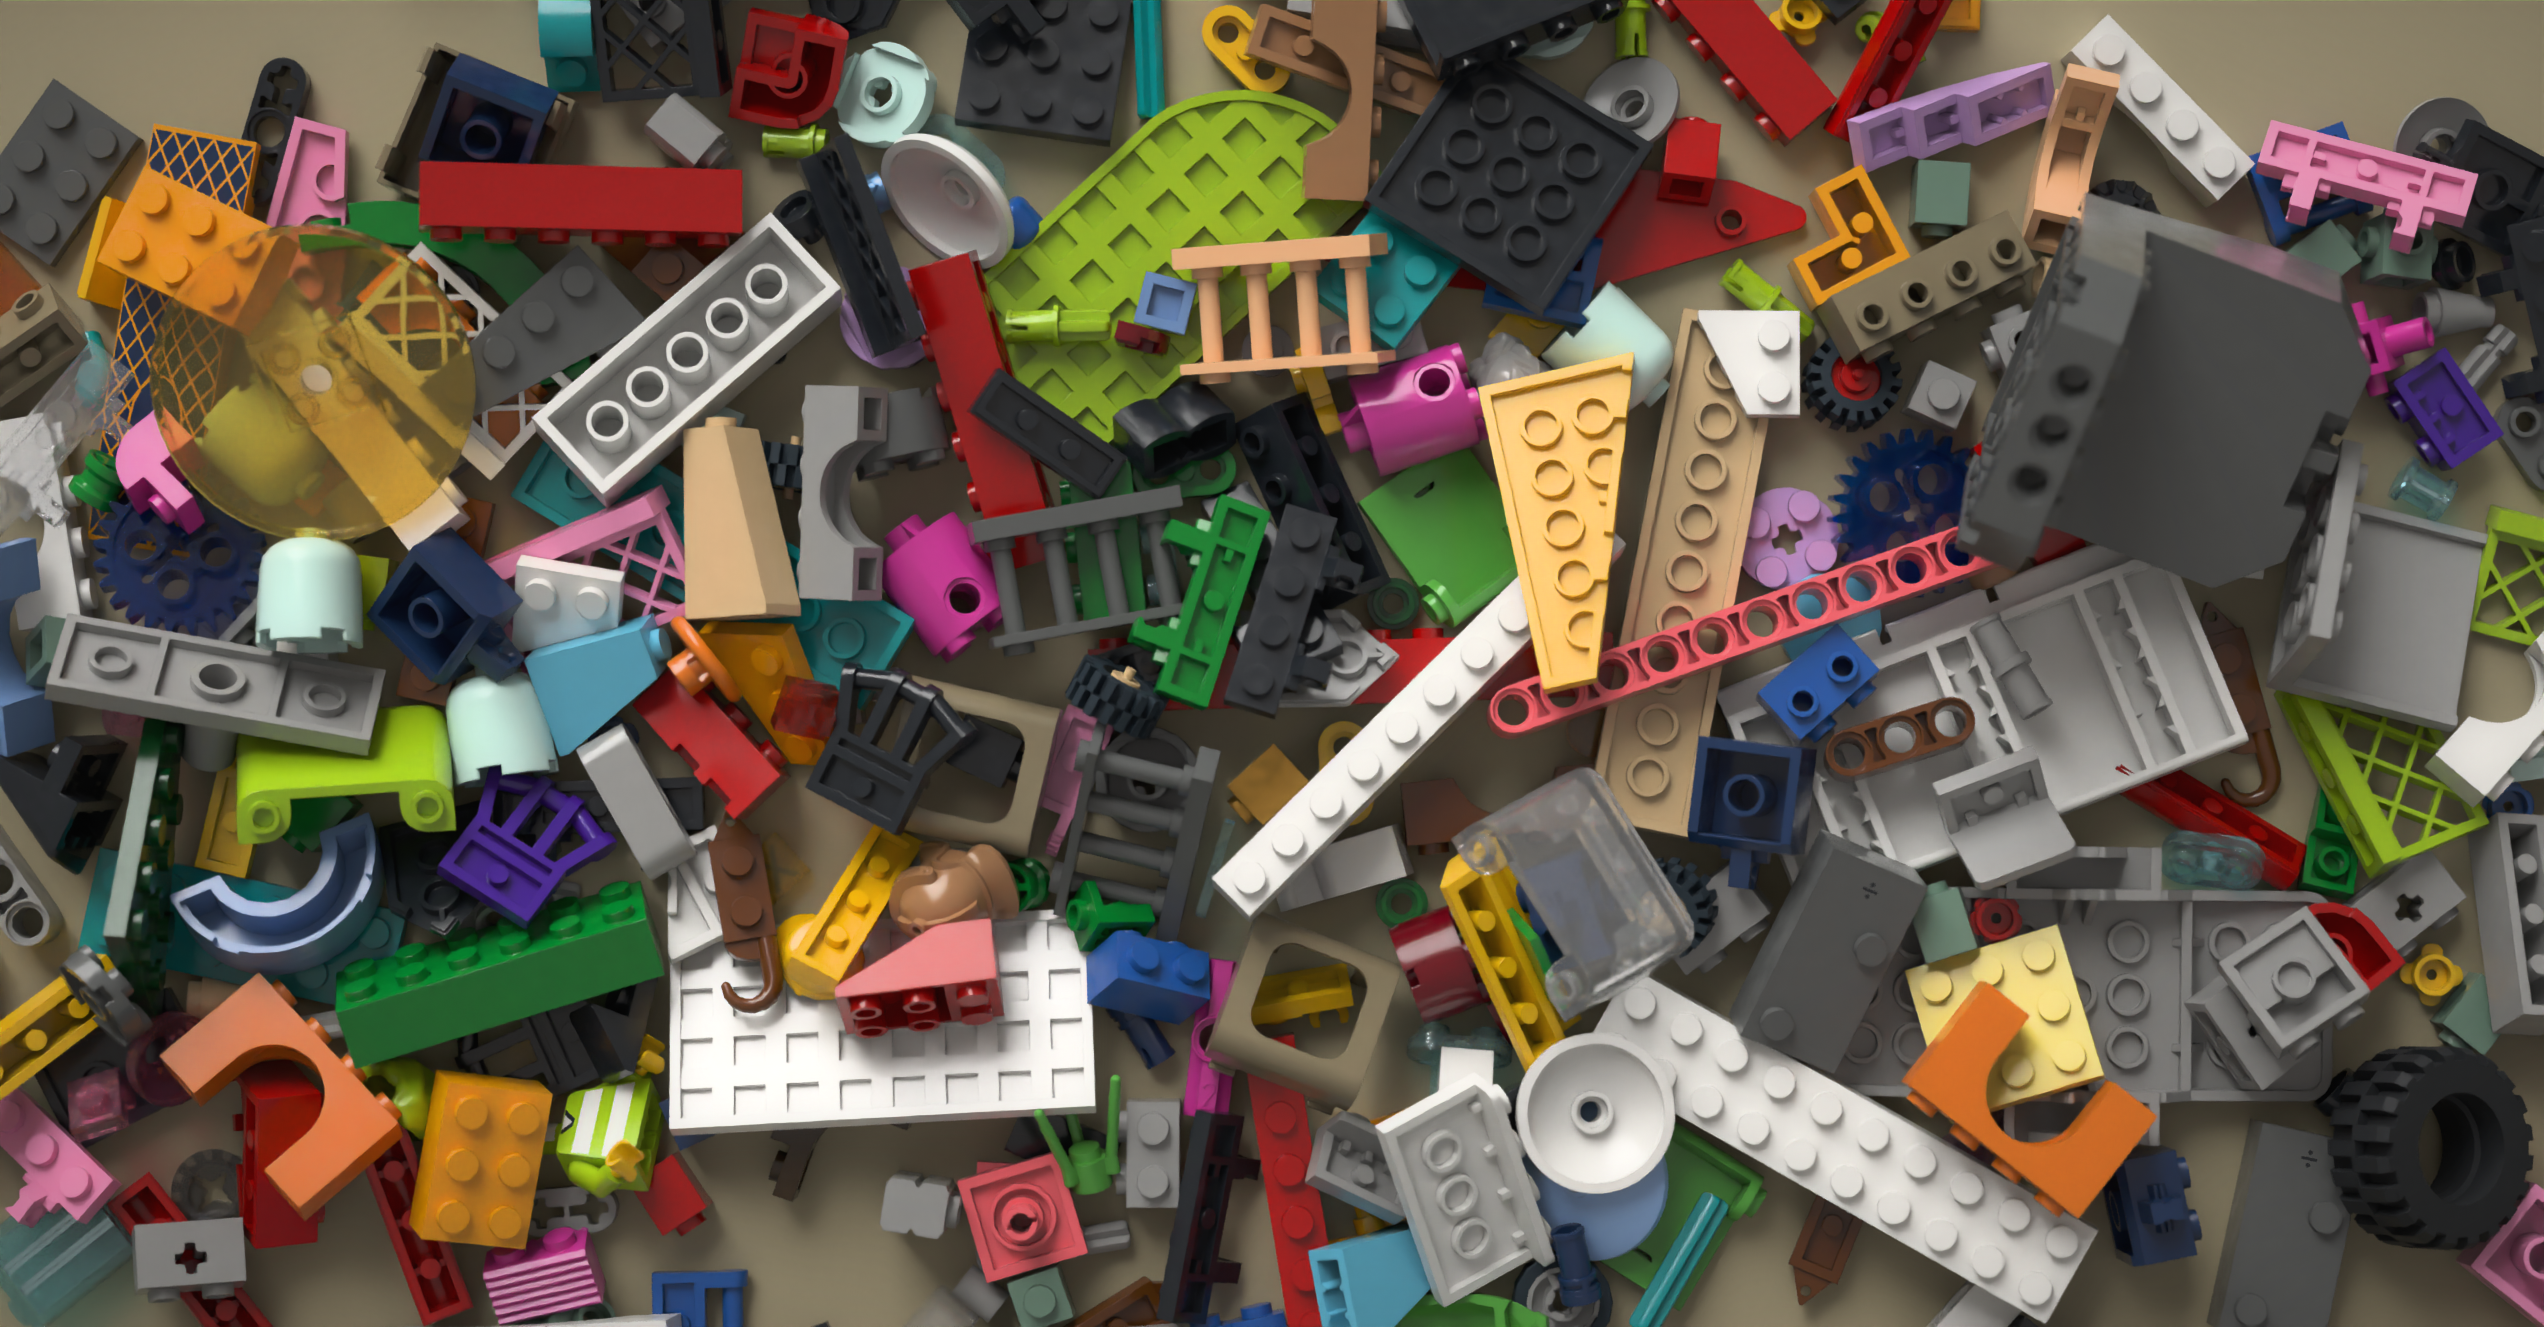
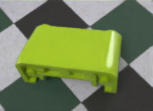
(405, 756)

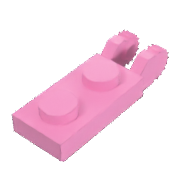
(1063, 781)

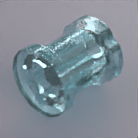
(2423, 489)

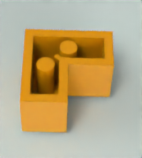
(1860, 237)

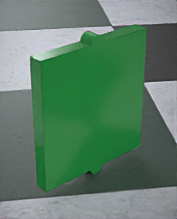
(1533, 948)

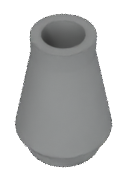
(2453, 311)

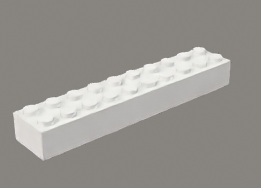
(1854, 1150)

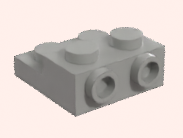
(2295, 984)

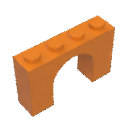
(262, 1026)
(1953, 1081)

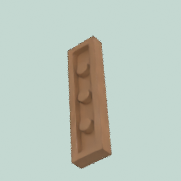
(1285, 43)

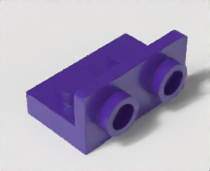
(2441, 411)

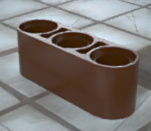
(1917, 721)

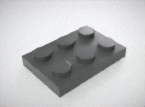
(59, 171)

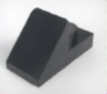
(615, 1032)

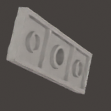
(215, 688)

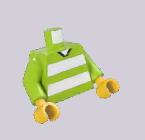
(612, 1129)

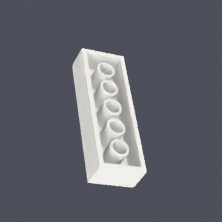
(688, 360)

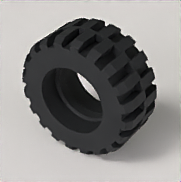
(2481, 1150)

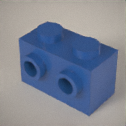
(1818, 686)
(1148, 977)

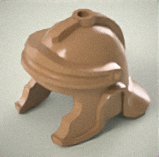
(953, 888)

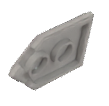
(1353, 671)

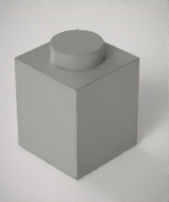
(1938, 396)

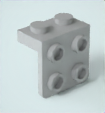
(2003, 819)

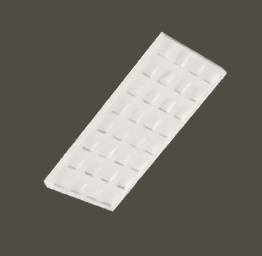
(805, 1072)

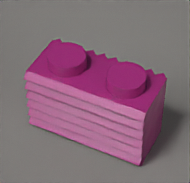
(546, 1277)

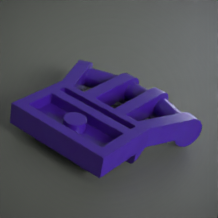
(505, 870)

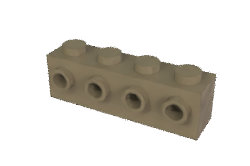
(1926, 288)
(36, 340)

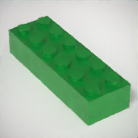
(497, 973)

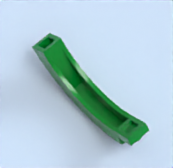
(496, 264)

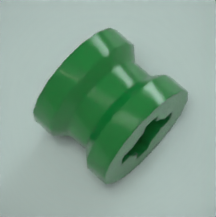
(98, 481)
(1036, 879)

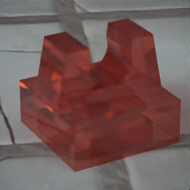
(805, 708)

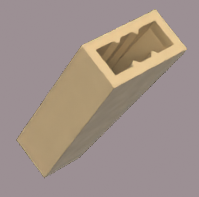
(733, 528)

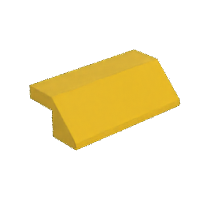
(1481, 914)

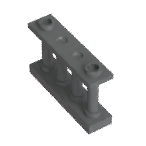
(1050, 530)
(1182, 823)

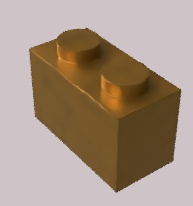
(1265, 786)

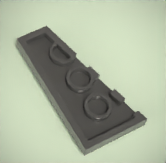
(550, 328)

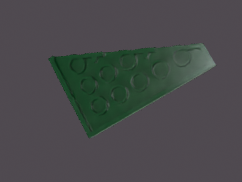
(139, 903)

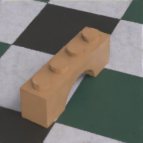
(1340, 161)

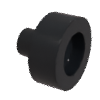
(799, 217)

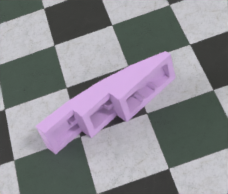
(1952, 115)

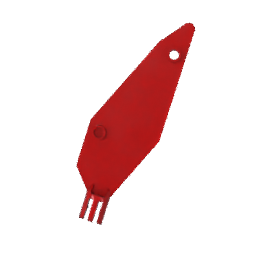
(1660, 233)

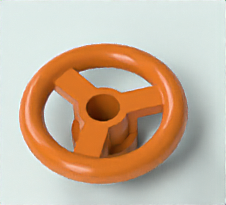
(698, 664)

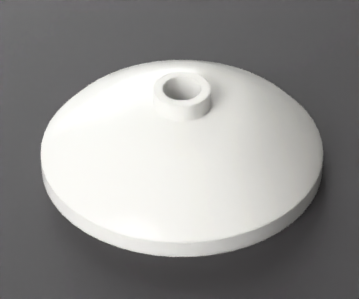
(947, 198)
(1631, 1120)

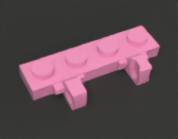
(2405, 185)
(57, 1165)

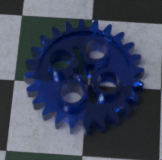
(1869, 529)
(210, 588)

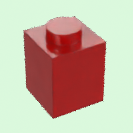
(1689, 160)
(674, 1196)

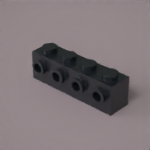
(1299, 469)

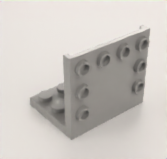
(2375, 605)

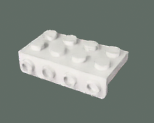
(1465, 1187)

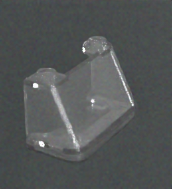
(1587, 884)

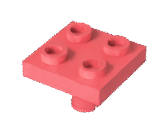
(1022, 1217)

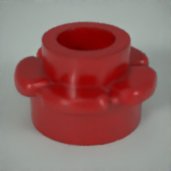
(1995, 932)

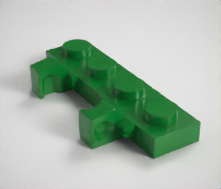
(1222, 562)

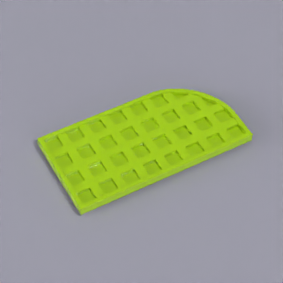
(1189, 178)

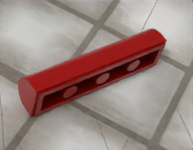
(1887, 60)
(2198, 808)
(149, 1204)
(426, 1264)

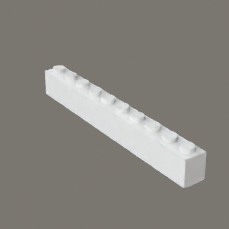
(1379, 753)

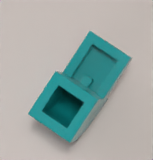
(568, 45)

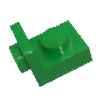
(1096, 922)

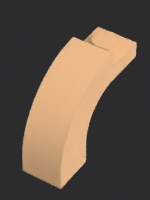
(2067, 154)

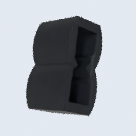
(1175, 429)

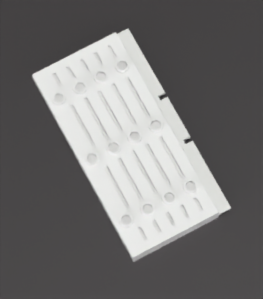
(2107, 646)

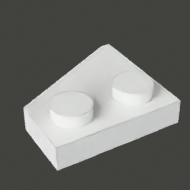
(1758, 357)
(564, 601)
(693, 902)

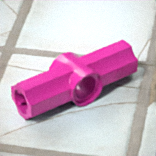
(1206, 1087)

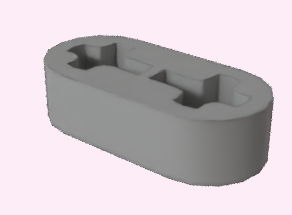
(567, 1197)

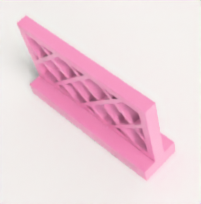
(603, 531)

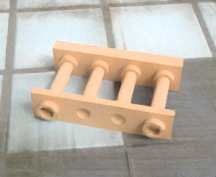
(1304, 260)

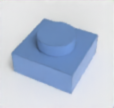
(1165, 303)

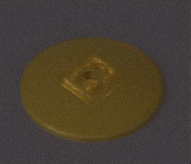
(298, 457)

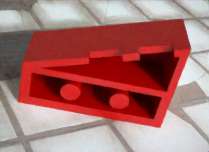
(715, 743)
(276, 1113)

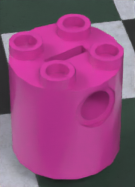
(1414, 410)
(931, 569)

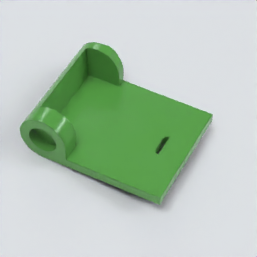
(1446, 537)
(1692, 1169)

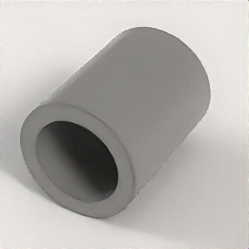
(979, 1295)

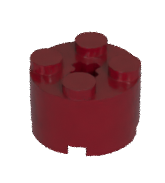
(1438, 965)

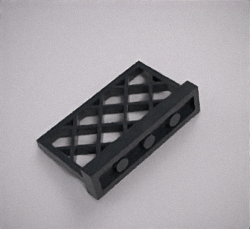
(705, 52)
(860, 247)

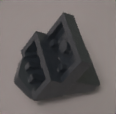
(66, 795)

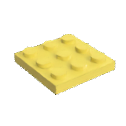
(2034, 972)

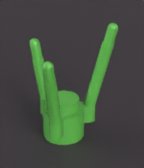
(1088, 1166)

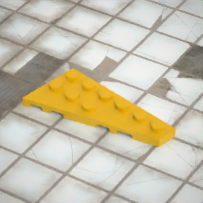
(1559, 479)

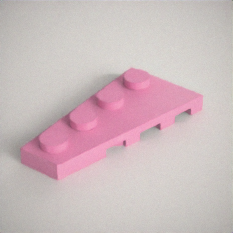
(312, 176)

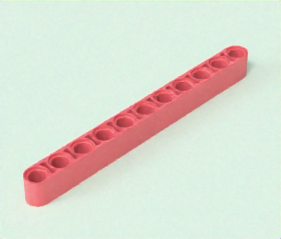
(1737, 638)

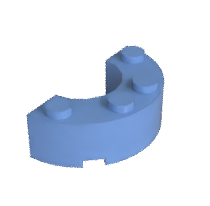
(24, 711)
(296, 930)

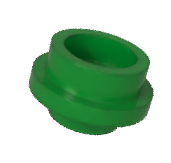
(1400, 886)

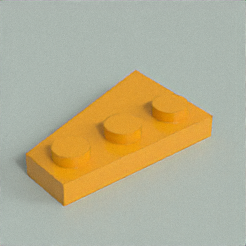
(758, 661)

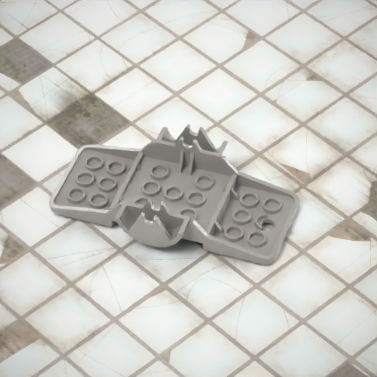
(2134, 964)

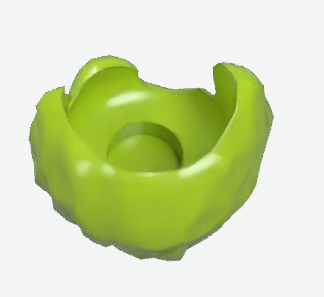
(407, 1086)

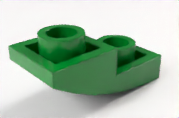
(2330, 858)

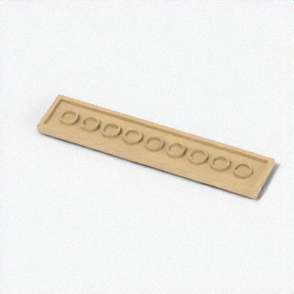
(1681, 571)

